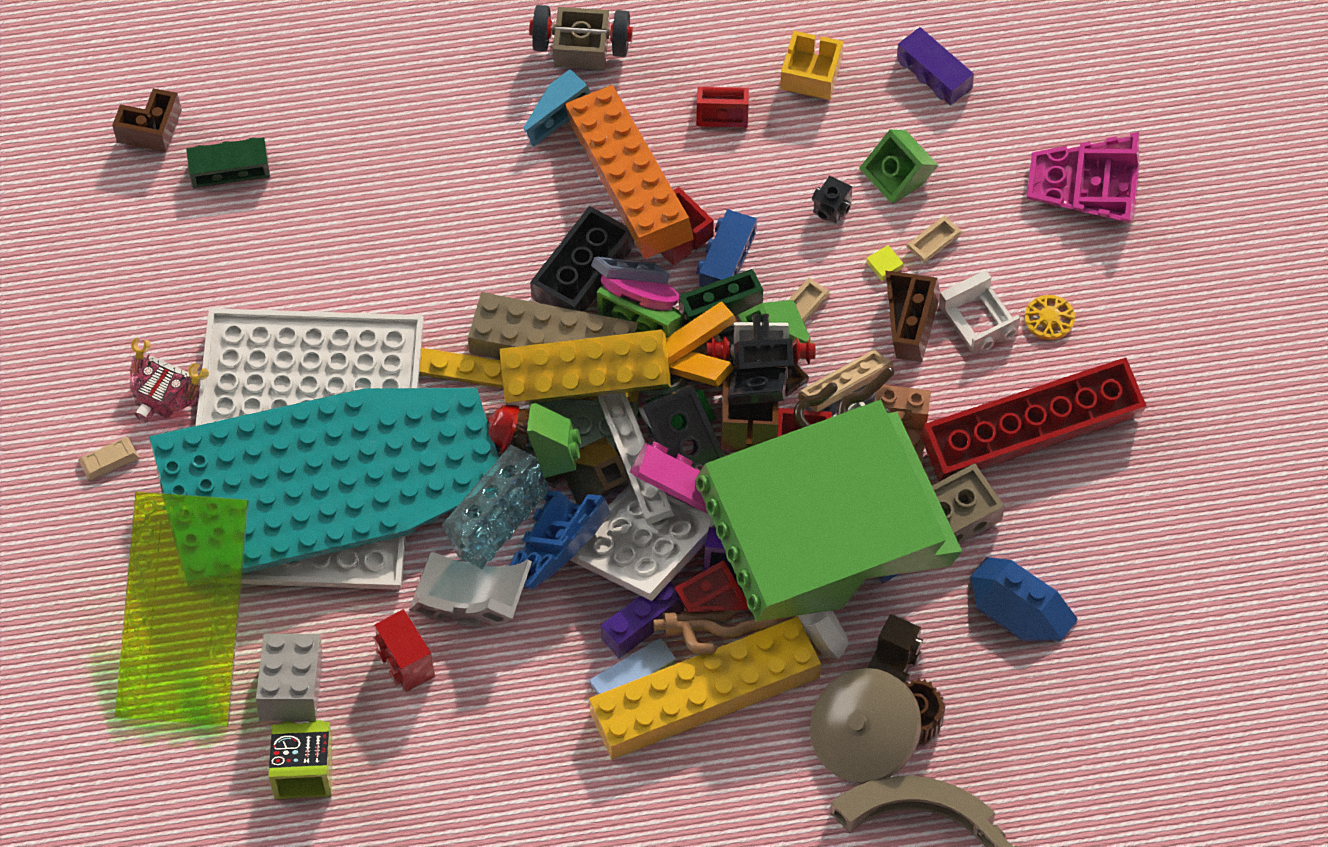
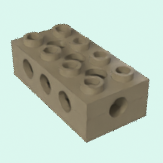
(969, 502)

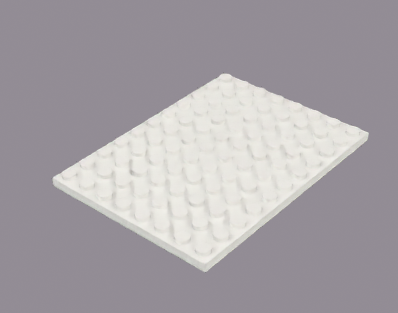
(299, 356)

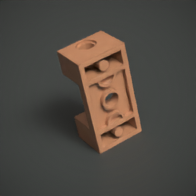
(912, 409)

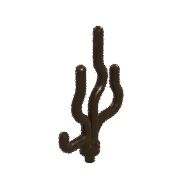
(846, 402)

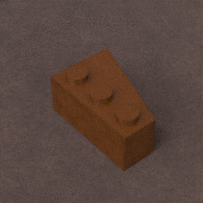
(912, 312)

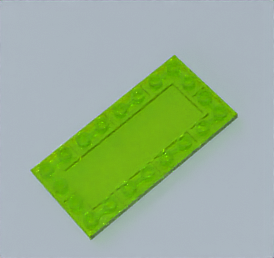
(181, 608)

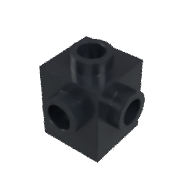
(832, 199)

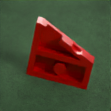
(712, 591)

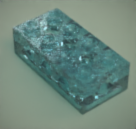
(496, 506)

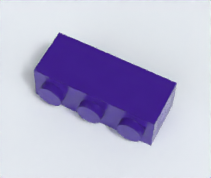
(935, 66)
(635, 621)

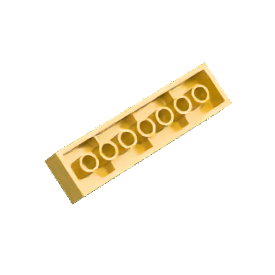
(704, 688)

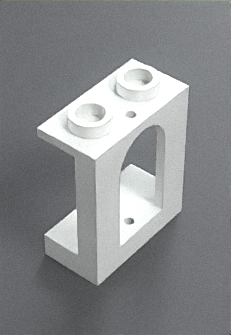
(966, 291)

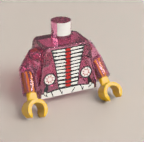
(161, 386)

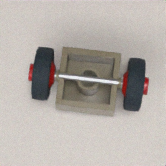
(581, 35)

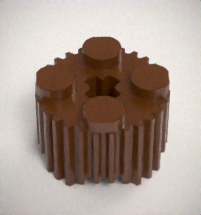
(931, 708)

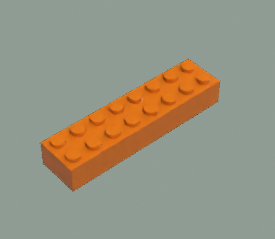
(629, 172)

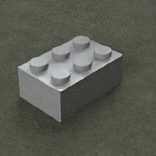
(289, 677)

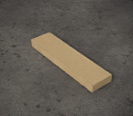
(848, 378)

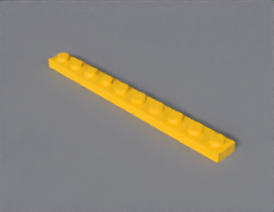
(472, 370)

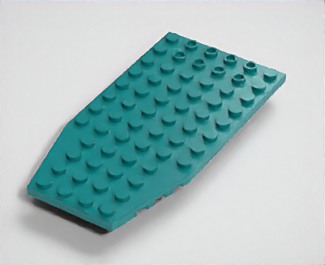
(334, 467)

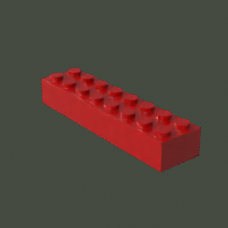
(1033, 419)

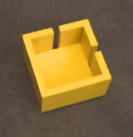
(811, 73)

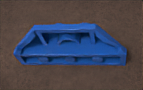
(1020, 601)

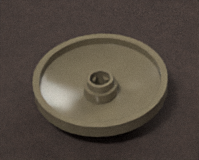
(865, 725)

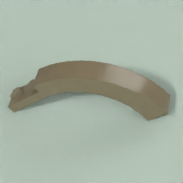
(918, 794)

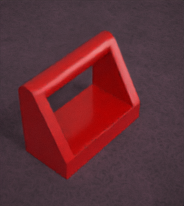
(722, 111)

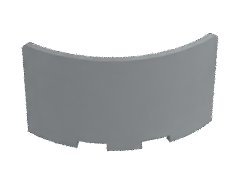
(468, 592)

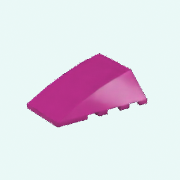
(1089, 177)

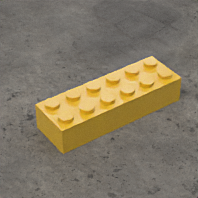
(585, 367)

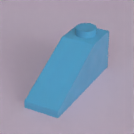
(551, 108)

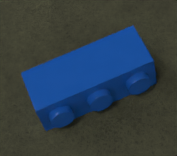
(728, 248)

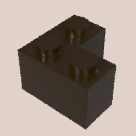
(897, 648)

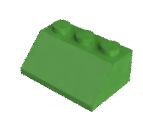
(629, 310)

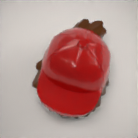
(509, 427)

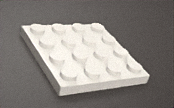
(642, 554)

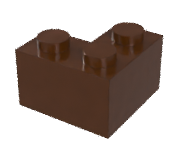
(150, 126)

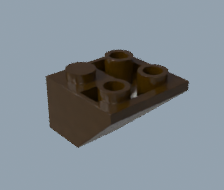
(597, 471)

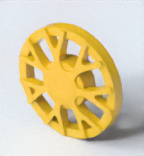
(1049, 317)

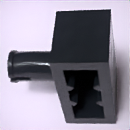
(762, 350)

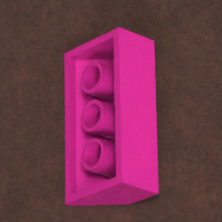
(669, 474)

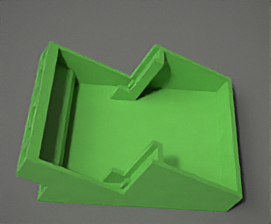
(825, 512)

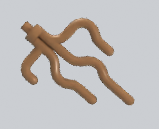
(705, 621)

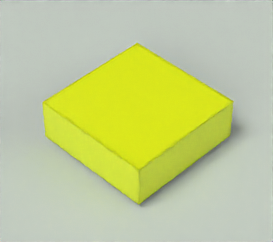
(884, 260)

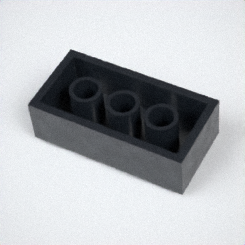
(567, 275)

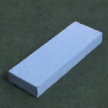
(640, 664)

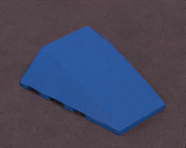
(559, 534)

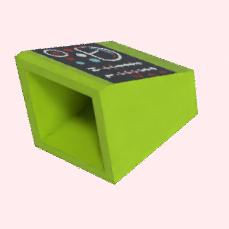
(301, 760)

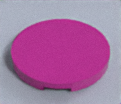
(648, 294)

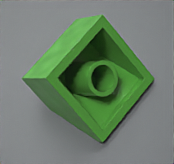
(898, 165)
(553, 440)

